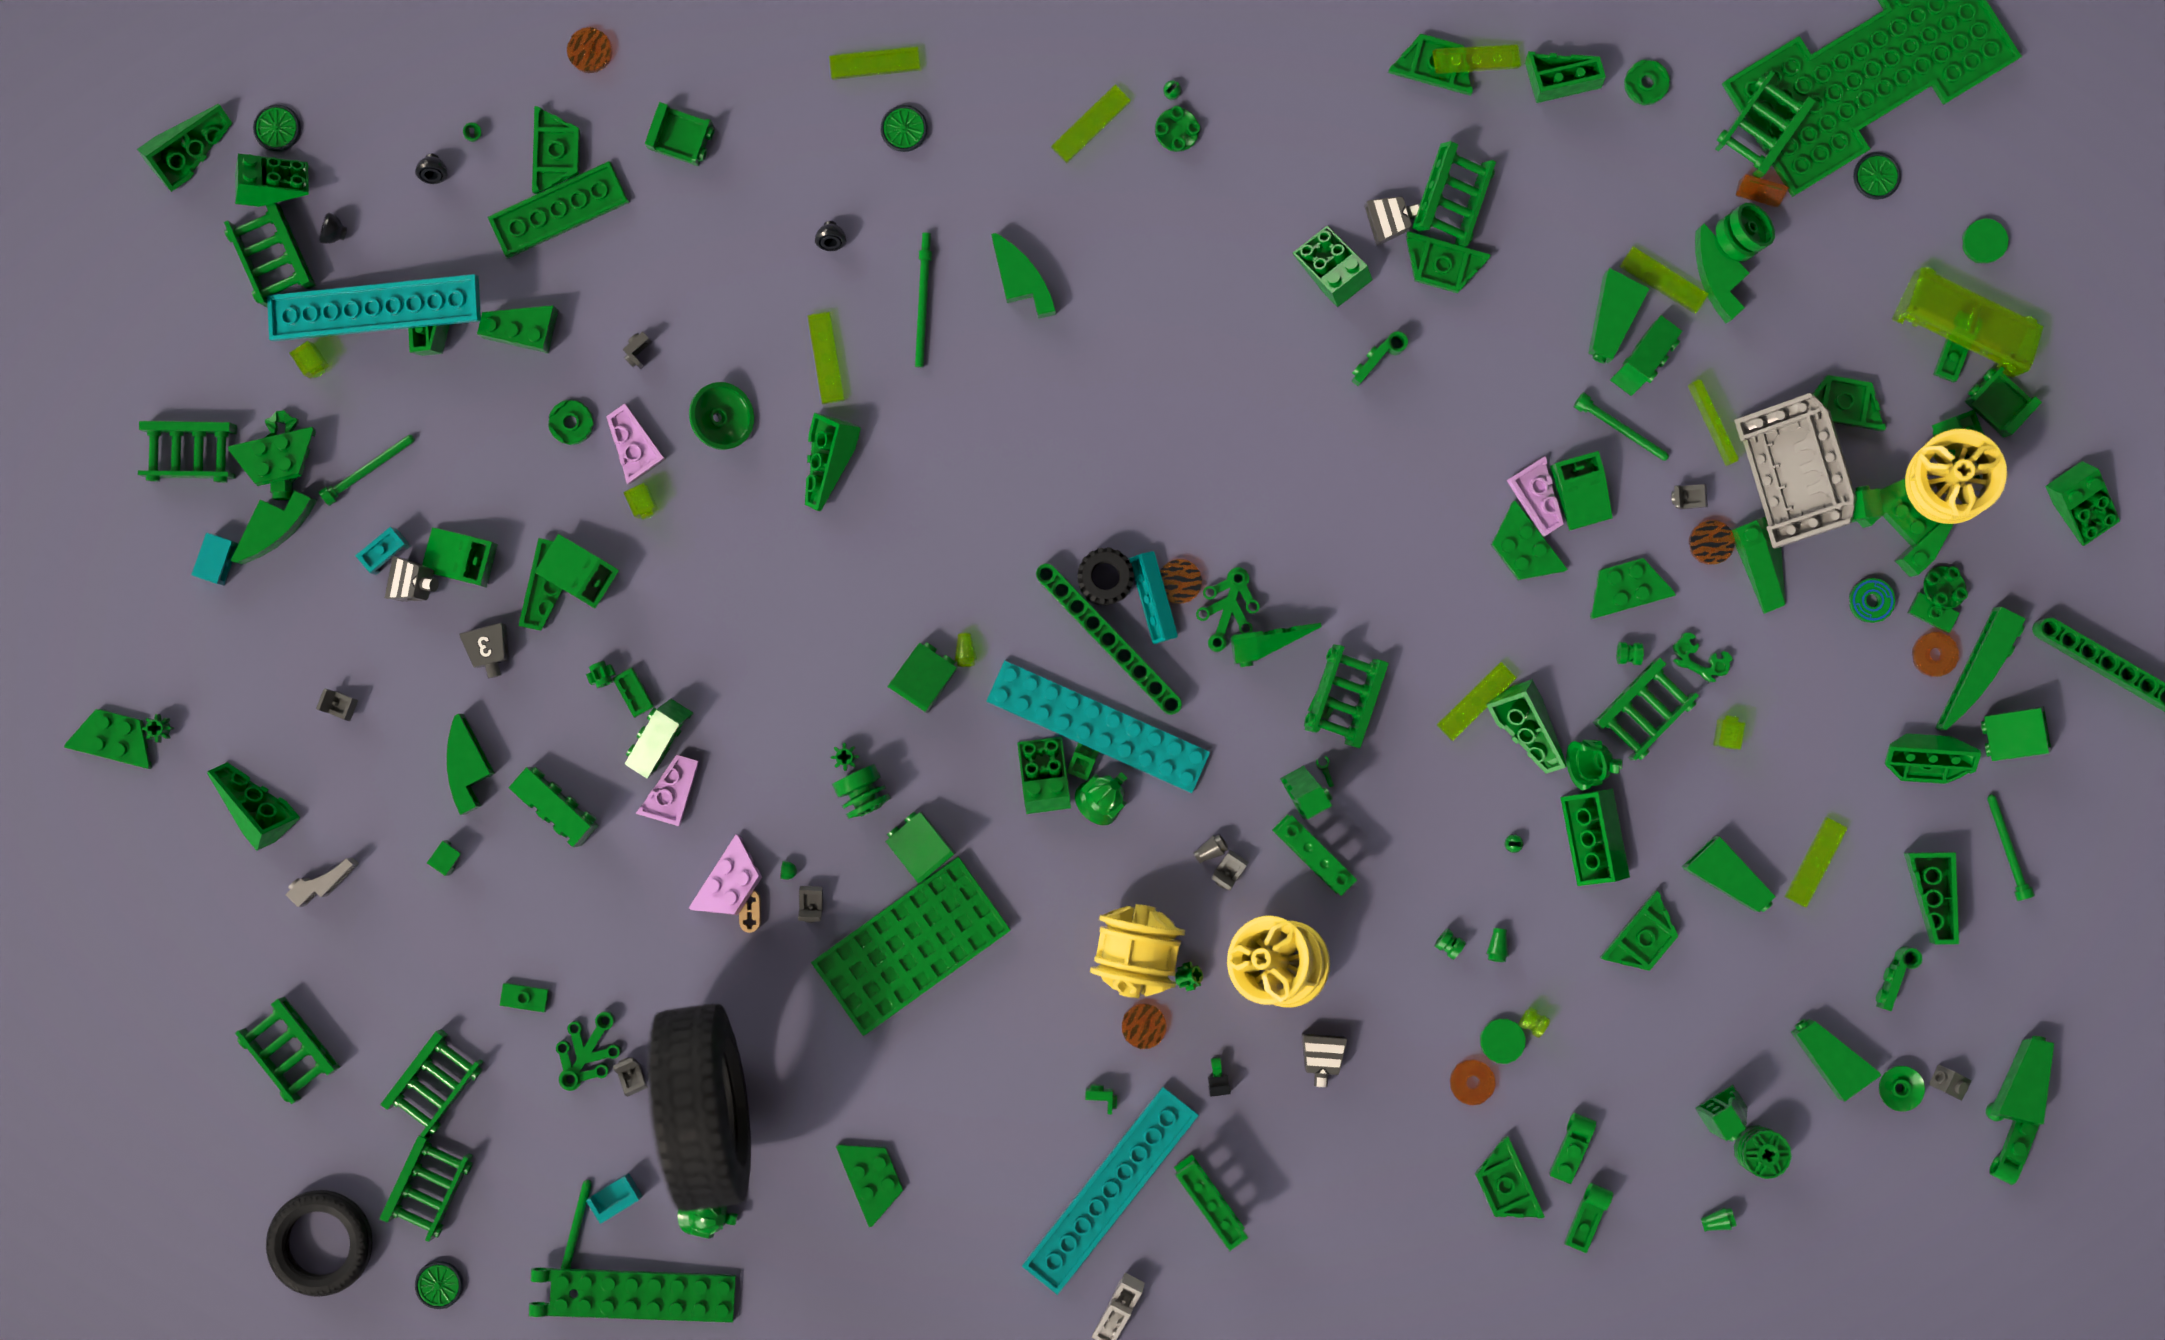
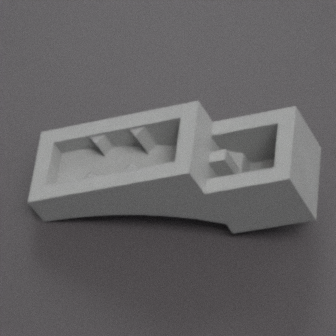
(304, 889)
(1119, 1308)

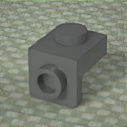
(637, 343)
(1689, 496)
(337, 704)
(1229, 870)
(810, 903)
(630, 1076)
(1950, 1082)

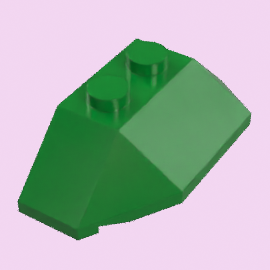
(1931, 758)

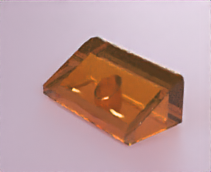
(1761, 190)

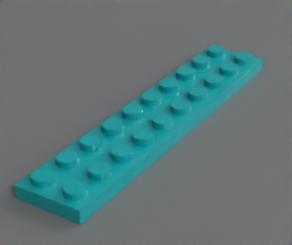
(374, 308)
(1098, 726)
(1110, 1190)

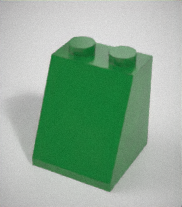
(923, 676)
(2016, 734)
(919, 846)

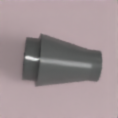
(1211, 849)

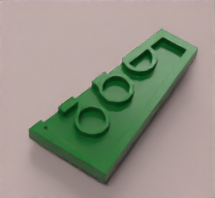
(540, 593)

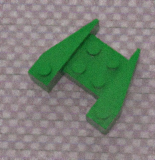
(1920, 532)

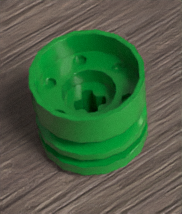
(861, 791)
(1751, 1147)

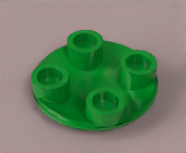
(1177, 129)
(1945, 587)

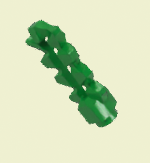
(282, 489)

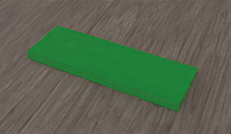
(558, 209)

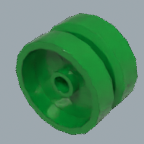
(1745, 232)

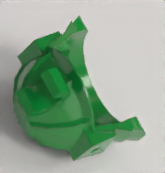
(1590, 763)
(1101, 798)
(705, 1221)

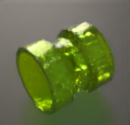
(1534, 1022)

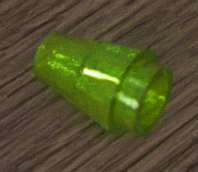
(965, 652)

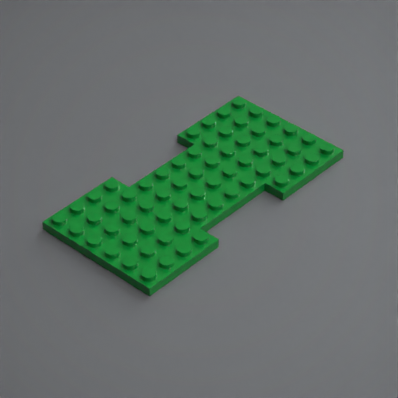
(1869, 75)

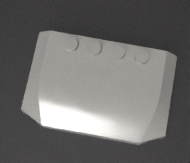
(1798, 469)

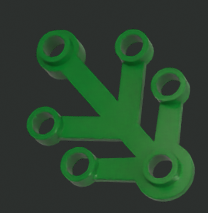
(1229, 605)
(585, 1054)

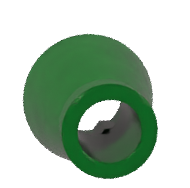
(1498, 946)
(1719, 1220)

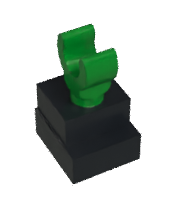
(1218, 1083)

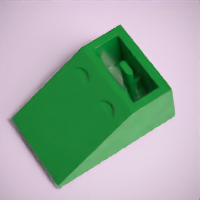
(269, 180)
(1333, 266)
(1582, 490)
(2083, 502)
(460, 556)
(576, 571)
(1044, 775)

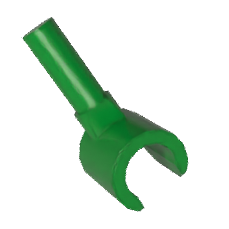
(1325, 770)

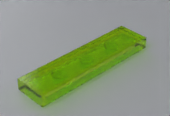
(1476, 58)
(874, 63)
(1090, 123)
(1664, 280)
(826, 358)
(1713, 422)
(1475, 701)
(1815, 862)

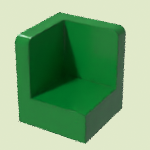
(444, 858)

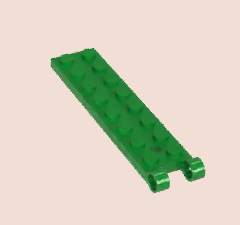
(636, 1295)

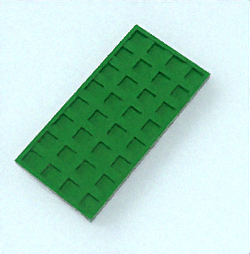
(910, 946)

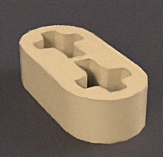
(756, 913)

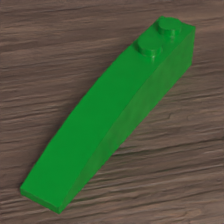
(1983, 664)

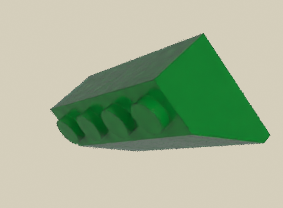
(1595, 837)

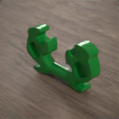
(1683, 648)

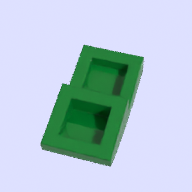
(1082, 761)

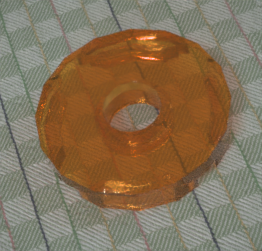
(1948, 654)
(1485, 1085)

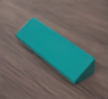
(1153, 597)

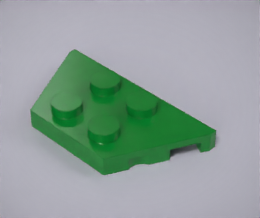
(1418, 65)
(554, 150)
(1442, 263)
(1850, 402)
(275, 456)
(1524, 547)
(1628, 587)
(112, 738)
(1644, 936)
(871, 1178)
(1506, 1184)

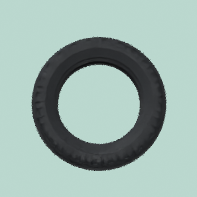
(279, 1251)

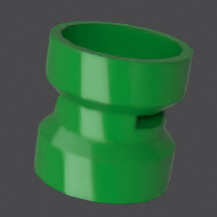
(1628, 653)
(1450, 944)

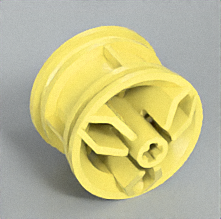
(1955, 476)
(1268, 946)
(1137, 951)

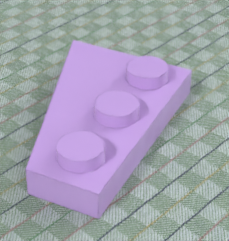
(633, 444)
(1537, 497)
(671, 793)

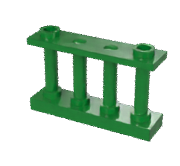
(1774, 144)
(1433, 194)
(283, 236)
(199, 432)
(1640, 688)
(1368, 695)
(1314, 854)
(310, 1046)
(410, 1080)
(404, 1188)
(1210, 1202)

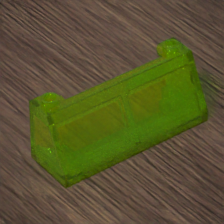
(1970, 321)

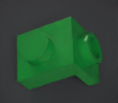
(1098, 1093)

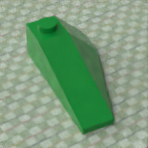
(181, 148)
(831, 450)
(1761, 563)
(1256, 645)
(1526, 719)
(256, 812)

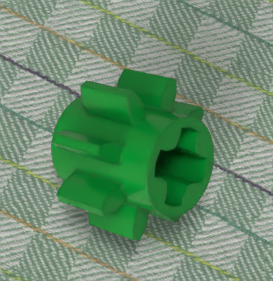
(600, 674)
(151, 728)
(849, 761)
(1188, 976)

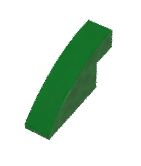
(1718, 273)
(1021, 277)
(272, 527)
(465, 764)

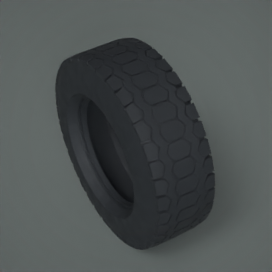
(699, 1107)

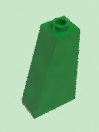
(1615, 312)
(1729, 874)
(1837, 1063)
(2026, 1083)

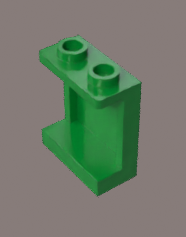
(679, 135)
(2001, 402)

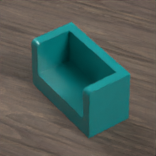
(382, 549)
(214, 559)
(614, 1198)

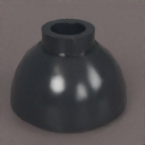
(431, 169)
(332, 229)
(830, 237)

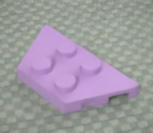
(729, 882)

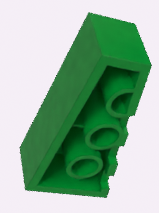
(554, 806)
(1936, 891)

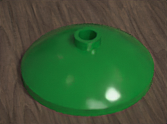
(733, 413)

